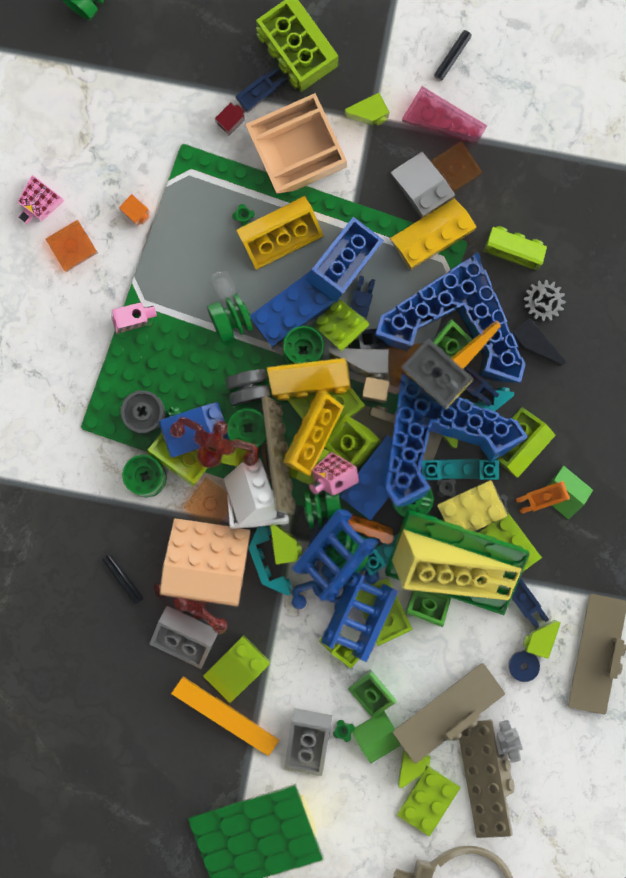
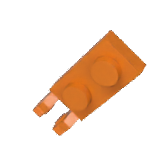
(544, 497)
(372, 528)

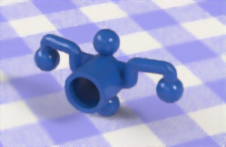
(299, 601)

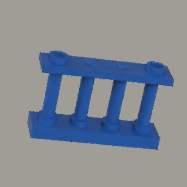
(317, 551)
(375, 620)

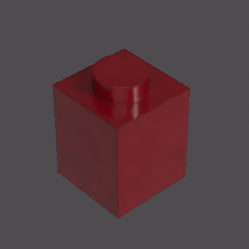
(230, 118)

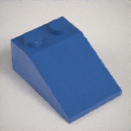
(204, 415)

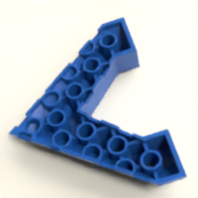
(470, 293)
(420, 414)

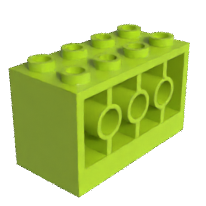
(296, 44)

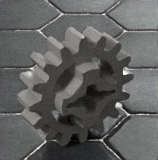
(541, 292)
(509, 741)

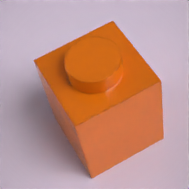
(135, 210)

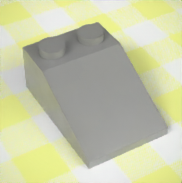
(422, 185)
(366, 362)
(308, 742)

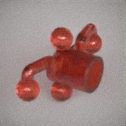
(214, 440)
(197, 609)

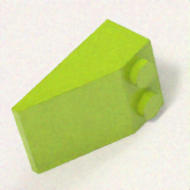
(237, 669)

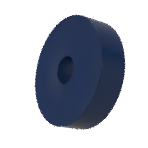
(515, 666)

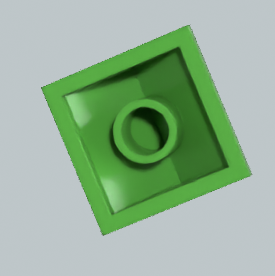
(451, 339)
(576, 489)
(428, 606)
(372, 694)
(376, 737)

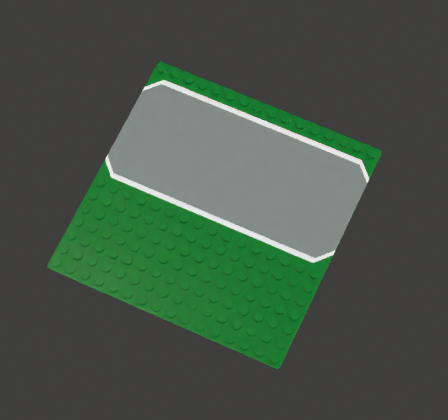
(196, 237)

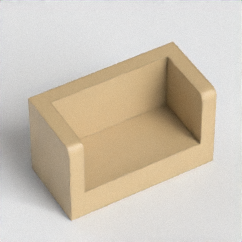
(375, 390)

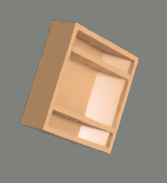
(297, 145)
(205, 562)

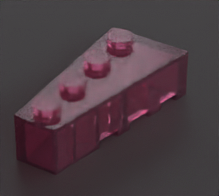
(442, 117)

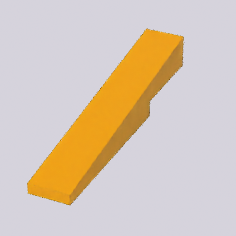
(468, 352)
(225, 716)

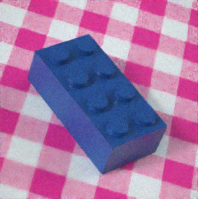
(344, 259)
(290, 309)
(370, 491)

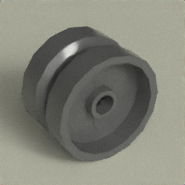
(247, 386)
(132, 409)

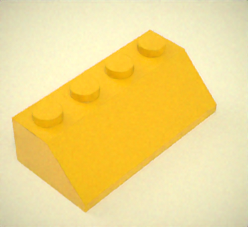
(280, 232)
(433, 234)
(309, 378)
(313, 433)

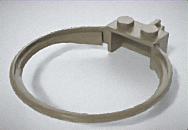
(425, 869)

